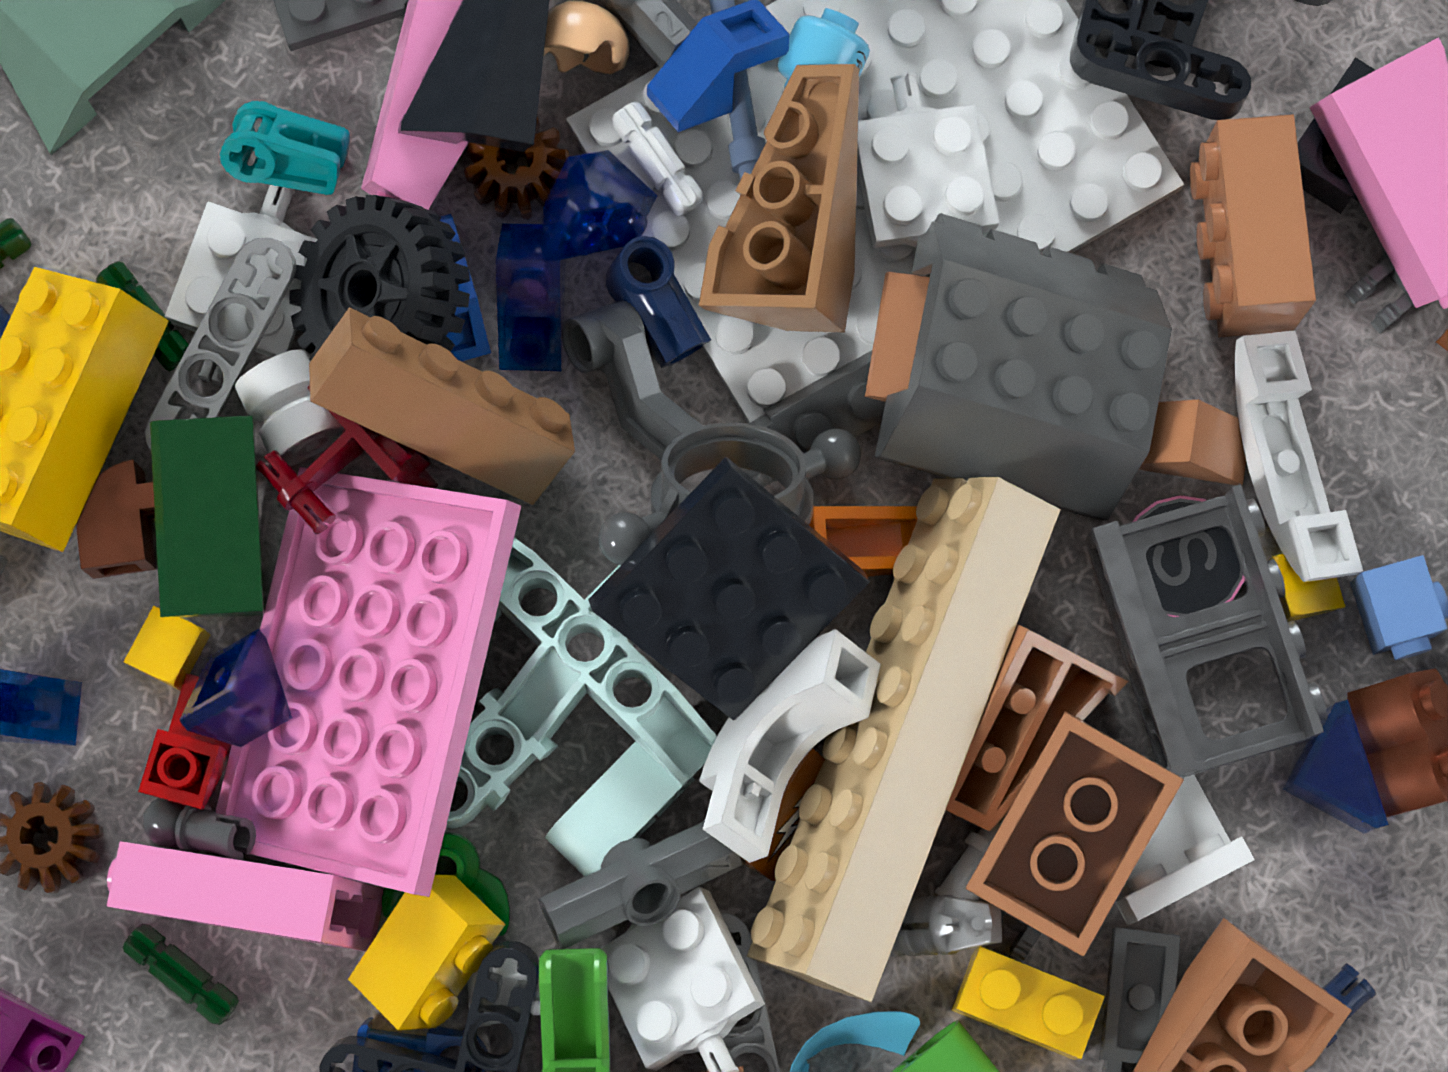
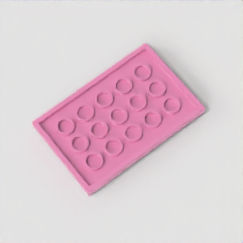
(381, 668)

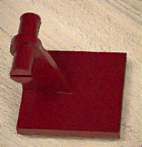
(297, 493)

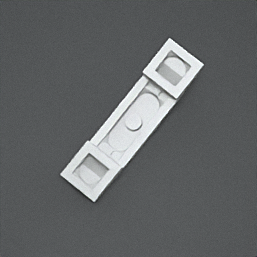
(1282, 461)

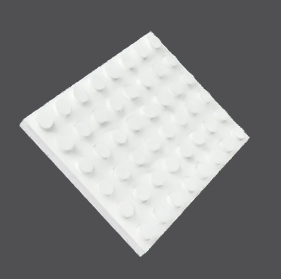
(1057, 150)

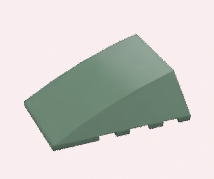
(72, 48)

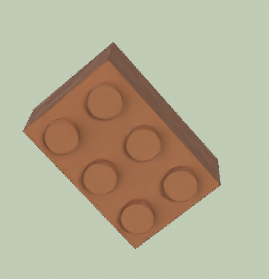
(1253, 226)
(1074, 833)

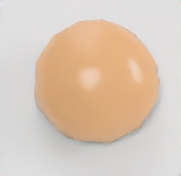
(586, 28)

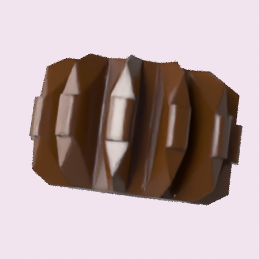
(527, 184)
(58, 814)

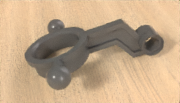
(616, 343)

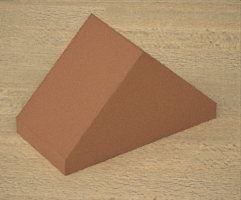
(1196, 443)

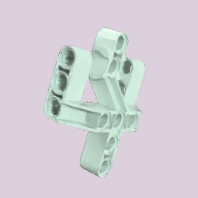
(666, 729)

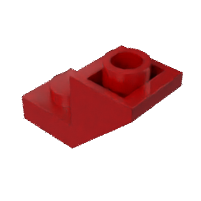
(184, 763)

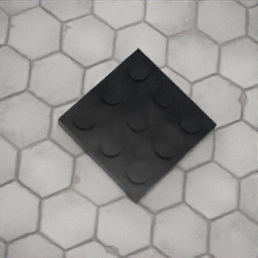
(728, 589)

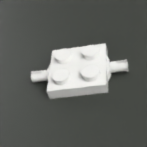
(922, 166)
(211, 254)
(681, 984)

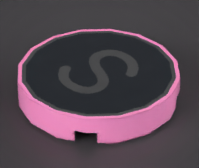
(1193, 569)

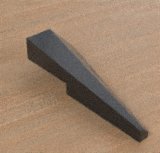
(484, 77)

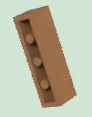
(441, 406)

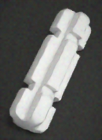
(657, 158)

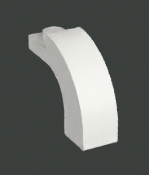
(759, 750)

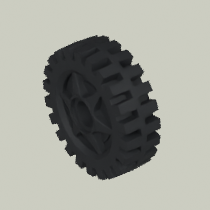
(384, 263)

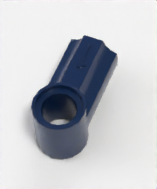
(667, 315)

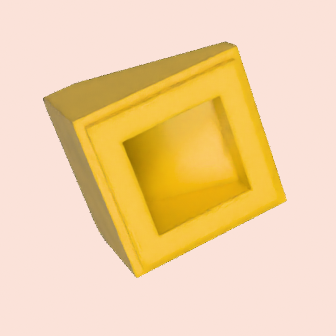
(1307, 598)
(167, 648)

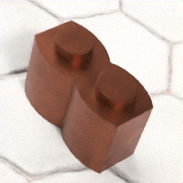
(1405, 739)

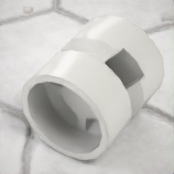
(280, 397)

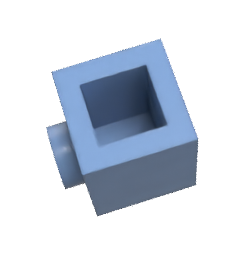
(1401, 607)

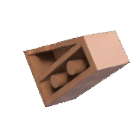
(1022, 711)

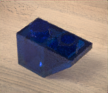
(594, 207)
(528, 301)

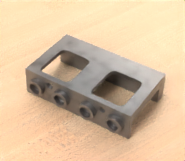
(1165, 647)

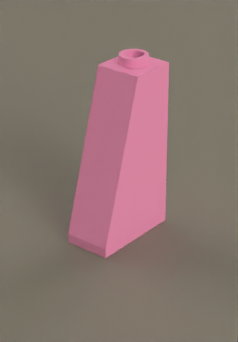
(1394, 153)
(401, 163)
(245, 896)

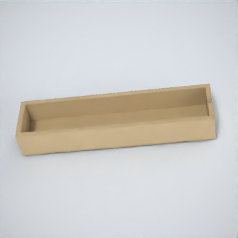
(892, 774)

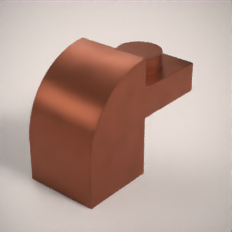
(116, 523)

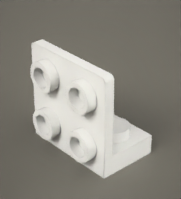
(1181, 855)

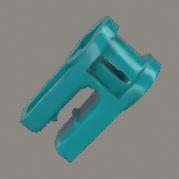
(288, 149)

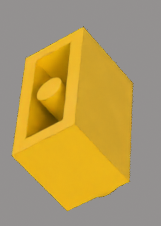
(426, 954)
(1028, 1003)

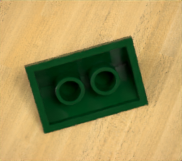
(207, 517)

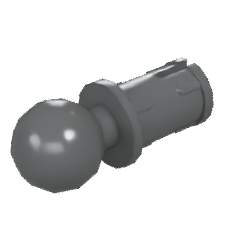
(198, 829)

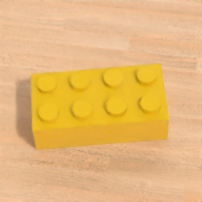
(64, 390)

